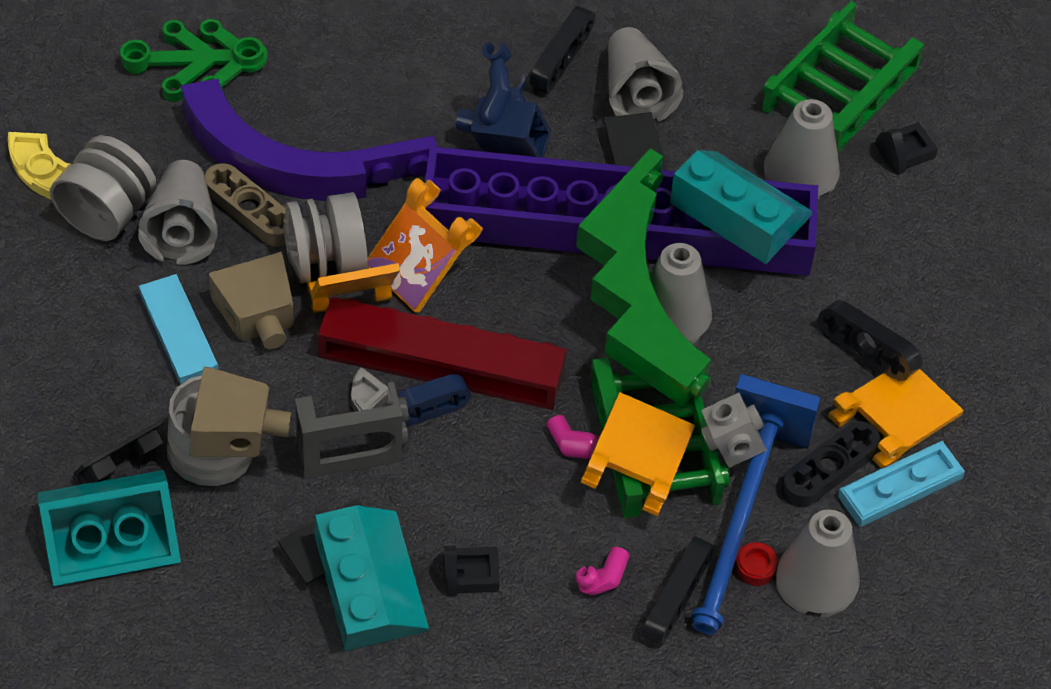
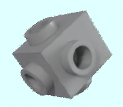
(733, 429)

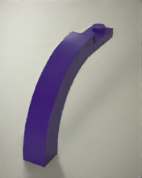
(290, 169)

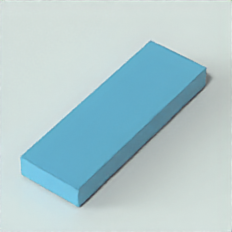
(177, 327)
(901, 483)

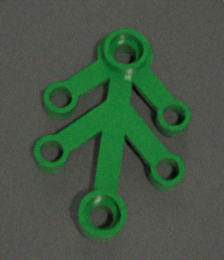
(239, 55)

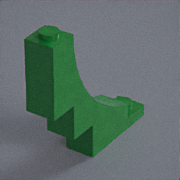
(644, 335)

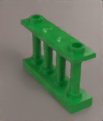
(859, 105)
(631, 491)

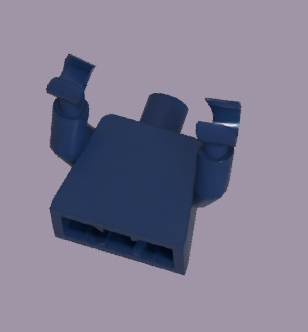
(503, 117)

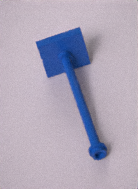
(787, 417)

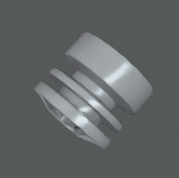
(103, 188)
(326, 237)
(199, 470)

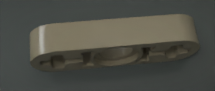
(242, 190)

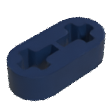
(435, 398)

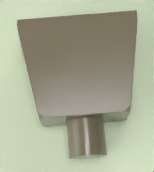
(255, 299)
(233, 416)

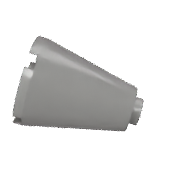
(641, 76)
(805, 149)
(179, 216)
(683, 290)
(820, 566)

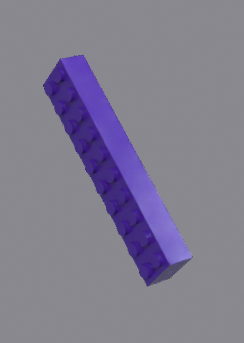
(546, 199)

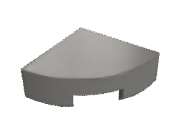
(367, 391)

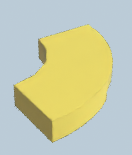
(34, 161)

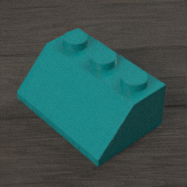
(736, 204)
(108, 527)
(369, 575)

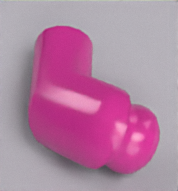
(571, 443)
(606, 578)

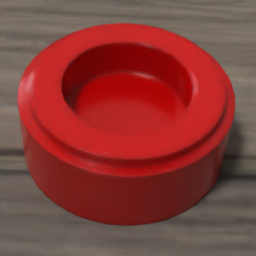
(756, 564)

